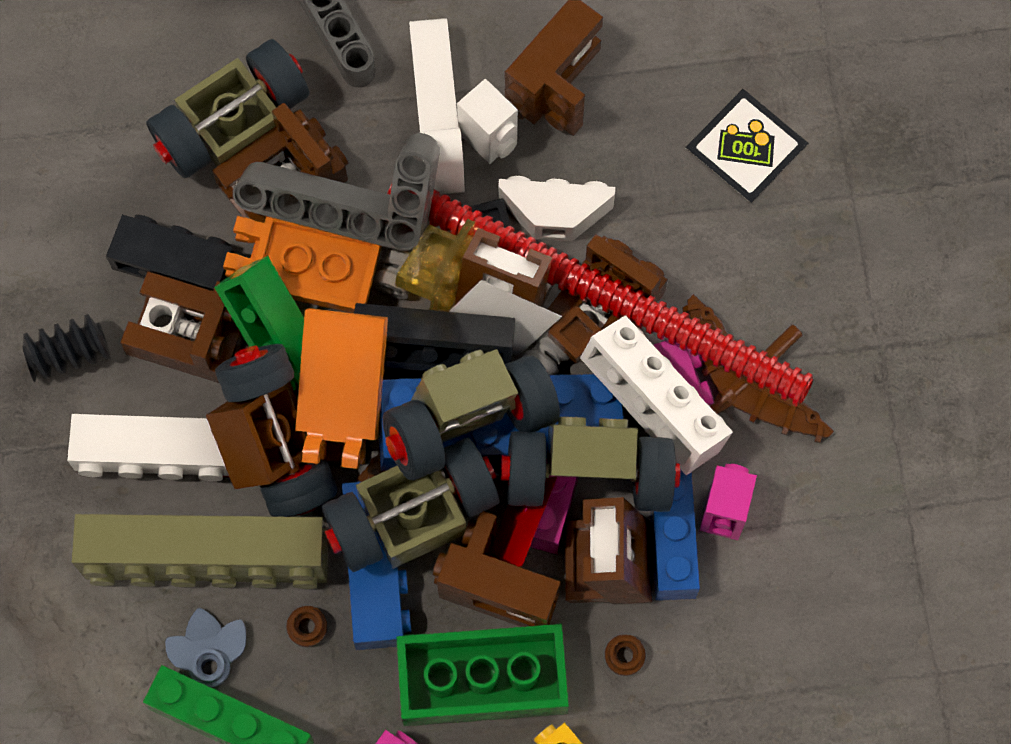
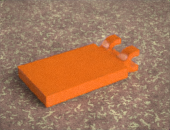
(311, 262)
(340, 383)

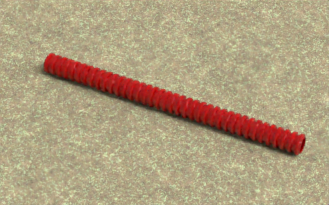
(638, 308)

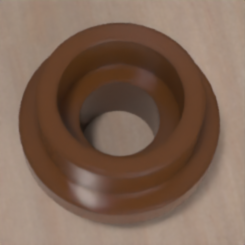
(302, 614)
(625, 642)

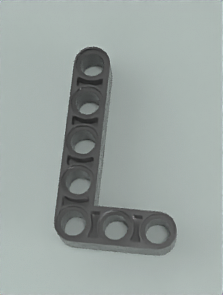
(345, 49)
(349, 201)

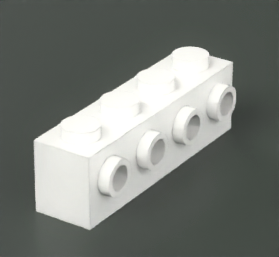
(655, 393)
(144, 446)

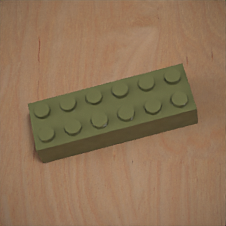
(200, 549)

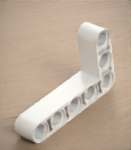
(437, 100)

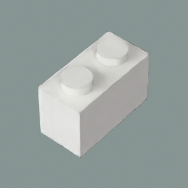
(488, 122)

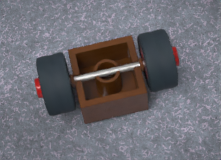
(260, 436)

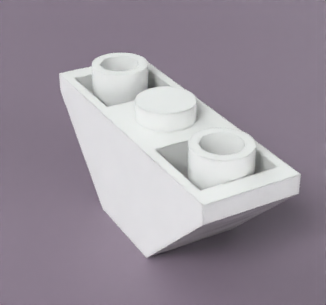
(555, 207)

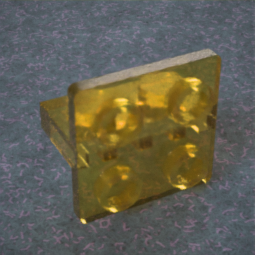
(435, 265)

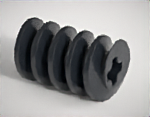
(65, 347)

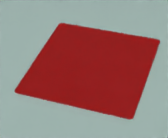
(518, 529)

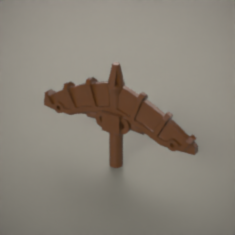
(749, 397)

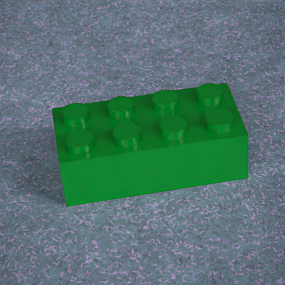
(482, 675)

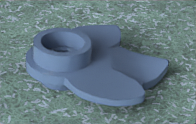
(205, 643)

